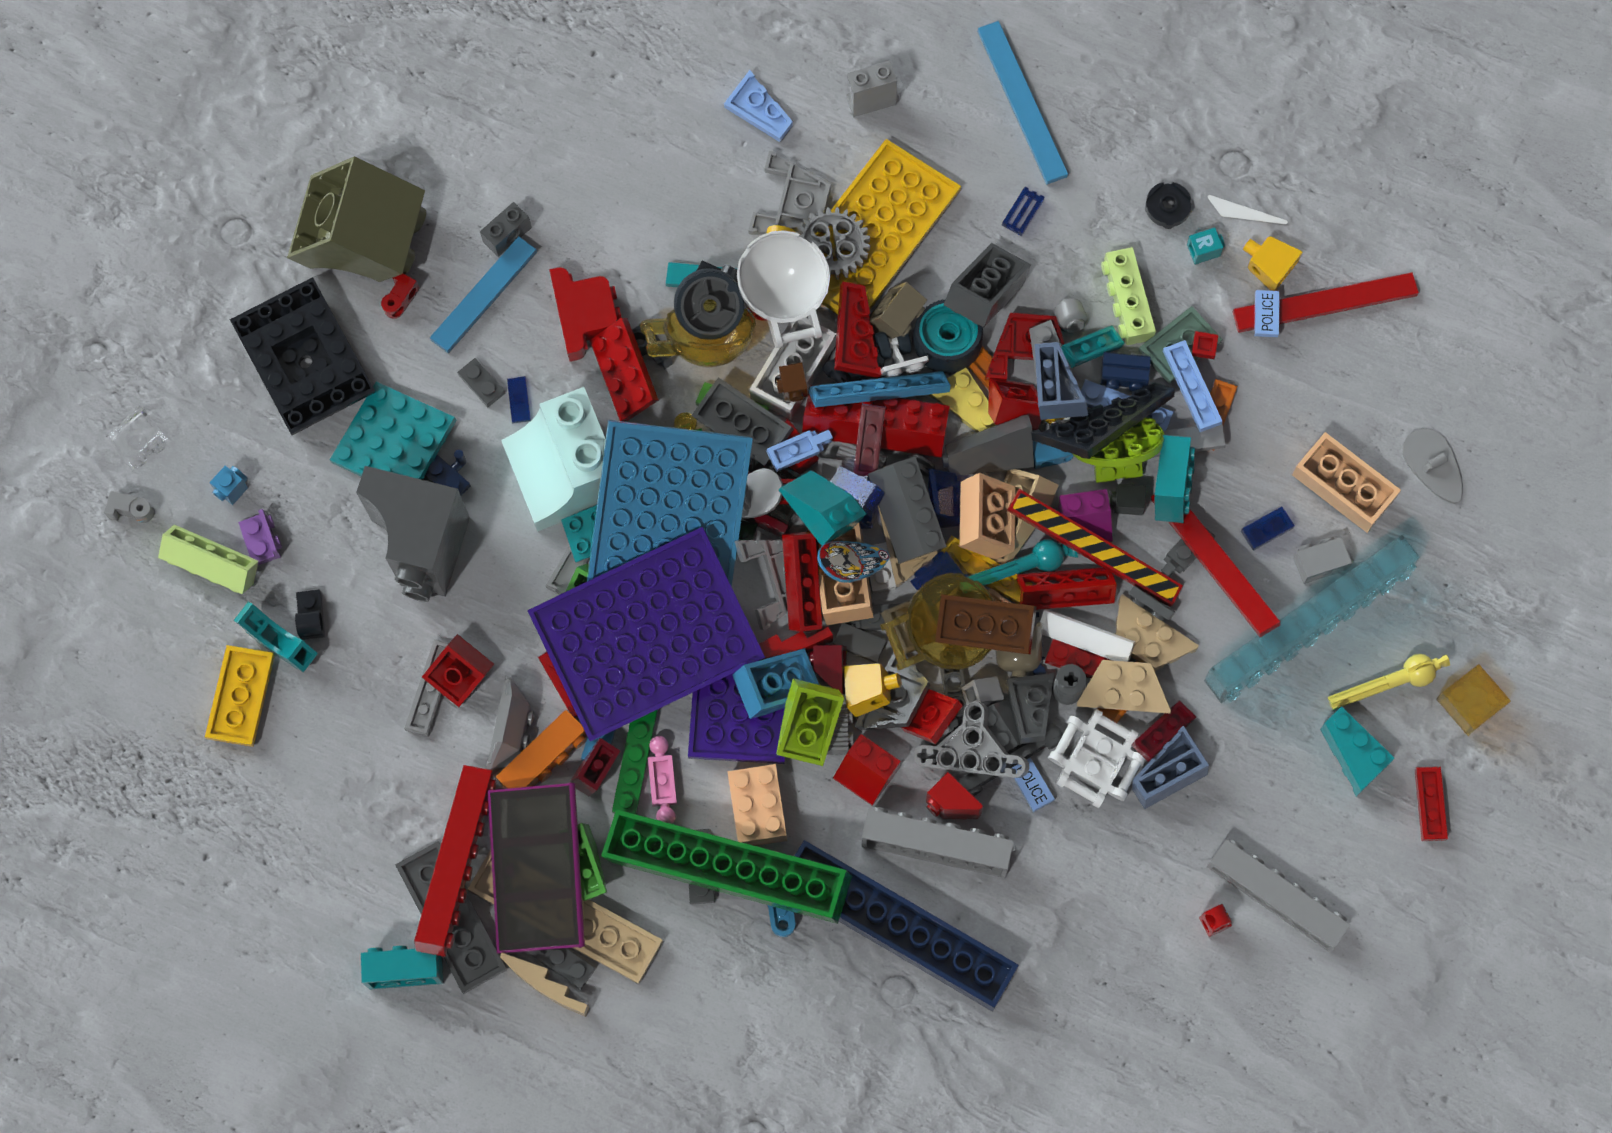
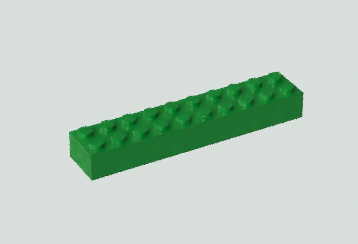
(727, 866)

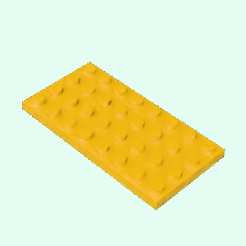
(899, 206)

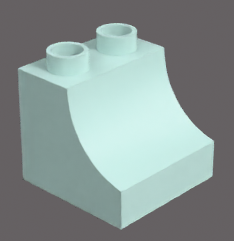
(558, 458)

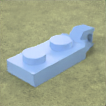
(798, 449)

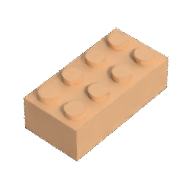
(1346, 482)
(846, 601)

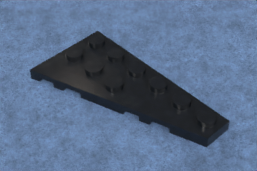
(1103, 425)

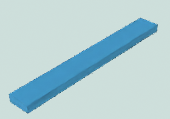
(1022, 102)

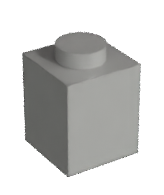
(984, 691)

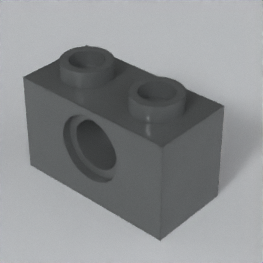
(505, 229)

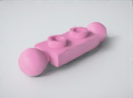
(662, 779)

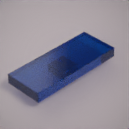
(518, 399)

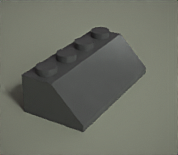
(908, 510)

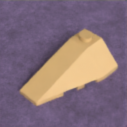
(1039, 488)

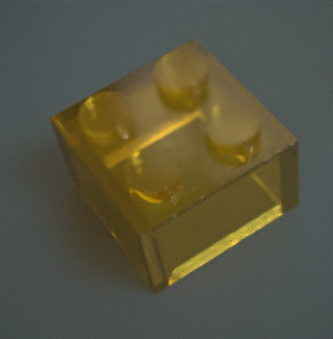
(1473, 700)

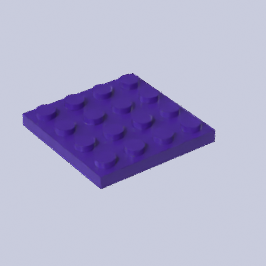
(724, 730)

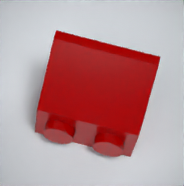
(1012, 400)
(458, 670)
(867, 769)
(952, 800)

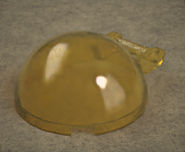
(693, 349)
(922, 624)

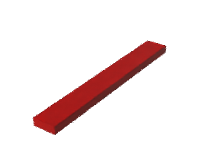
(1334, 300)
(1226, 574)

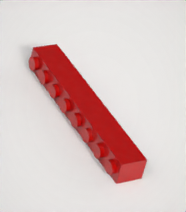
(454, 862)

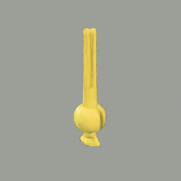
(1418, 671)

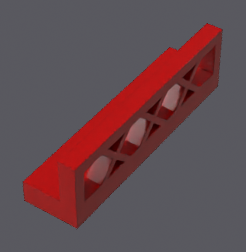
(1067, 592)

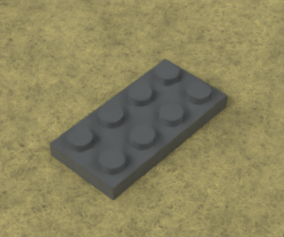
(733, 413)

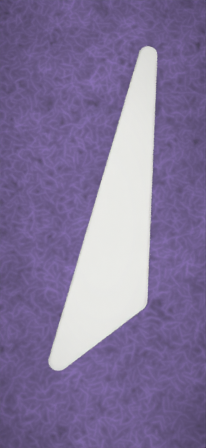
(1234, 210)

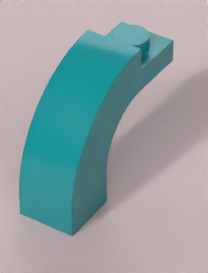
(275, 638)

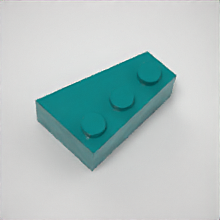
(1355, 749)

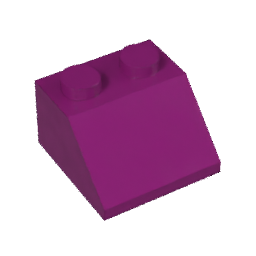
(1090, 510)

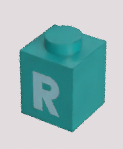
(1205, 245)

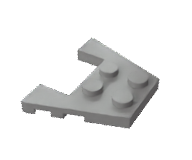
(801, 195)
(773, 555)

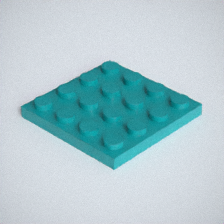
(393, 435)

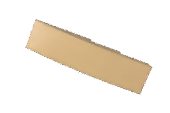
(538, 977)

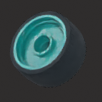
(946, 355)

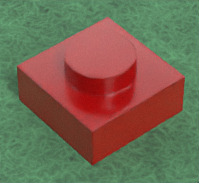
(1204, 345)

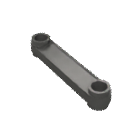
(974, 783)

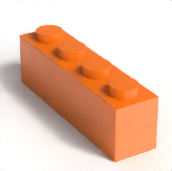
(544, 753)

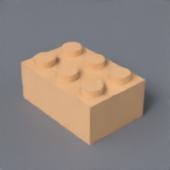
(984, 517)
(757, 805)

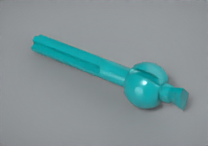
(1046, 555)

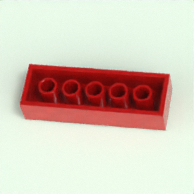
(907, 425)

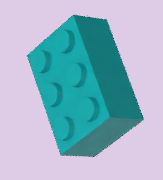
(1174, 479)
(400, 968)

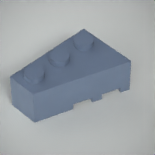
(1056, 385)
(1171, 770)

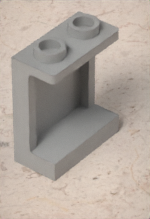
(872, 89)

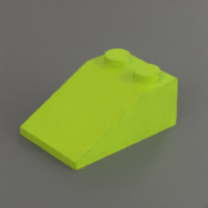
(809, 722)

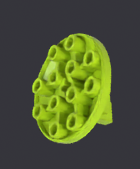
(1125, 454)

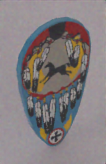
(851, 560)

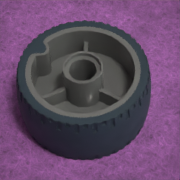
(698, 288)

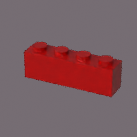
(802, 581)

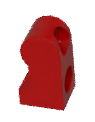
(400, 296)
(1215, 920)

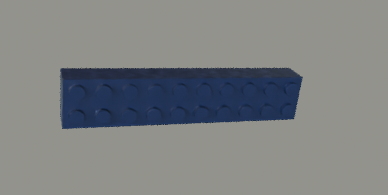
(919, 936)

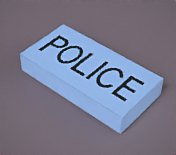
(1266, 313)
(1033, 787)

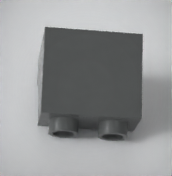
(422, 527)

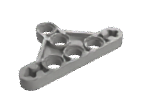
(983, 750)

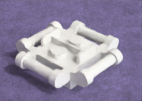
(1096, 758)

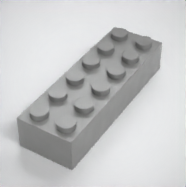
(936, 842)

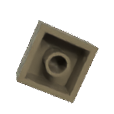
(897, 310)

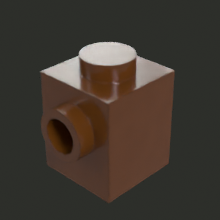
(792, 382)

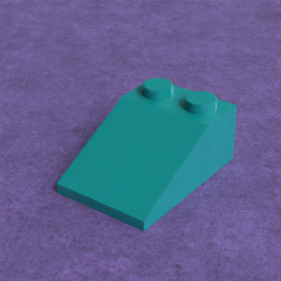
(822, 506)

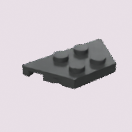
(903, 702)

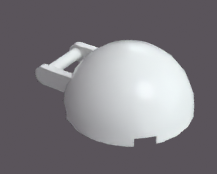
(784, 282)

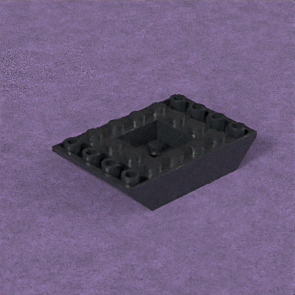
(297, 328)

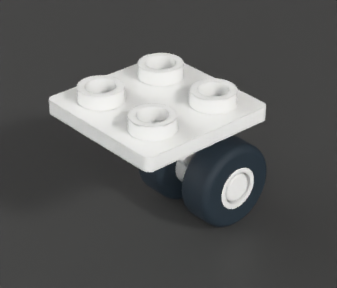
(897, 347)

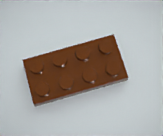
(985, 624)

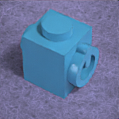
(229, 484)

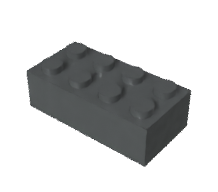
(987, 285)

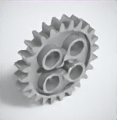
(854, 240)

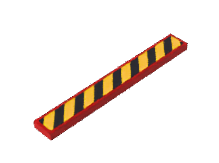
(1094, 547)

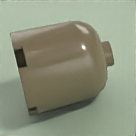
(1022, 663)

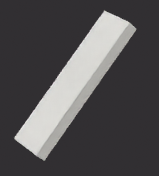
(1086, 636)

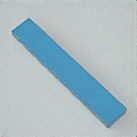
(483, 294)
(879, 389)

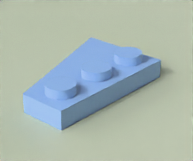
(756, 107)

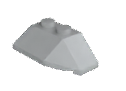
(510, 727)

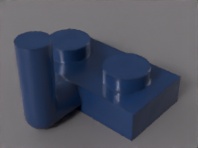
(447, 475)

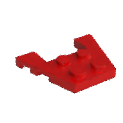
(1016, 342)

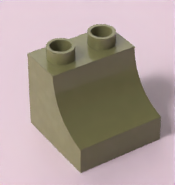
(358, 221)

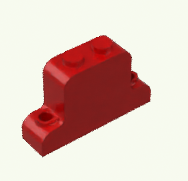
(583, 309)

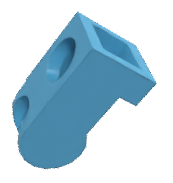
(1048, 456)

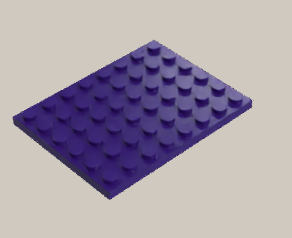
(646, 634)

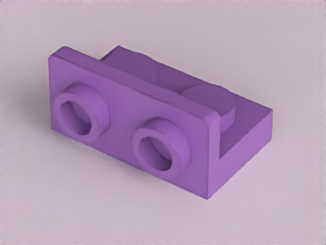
(260, 539)

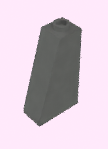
(993, 449)

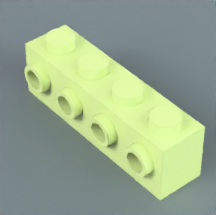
(1129, 296)
(208, 559)

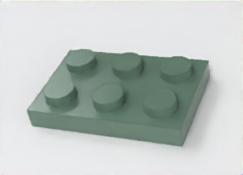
(1178, 330)

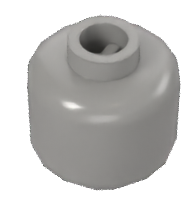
(1070, 315)

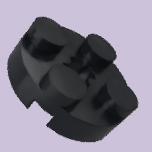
(1168, 192)

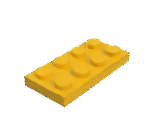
(239, 696)

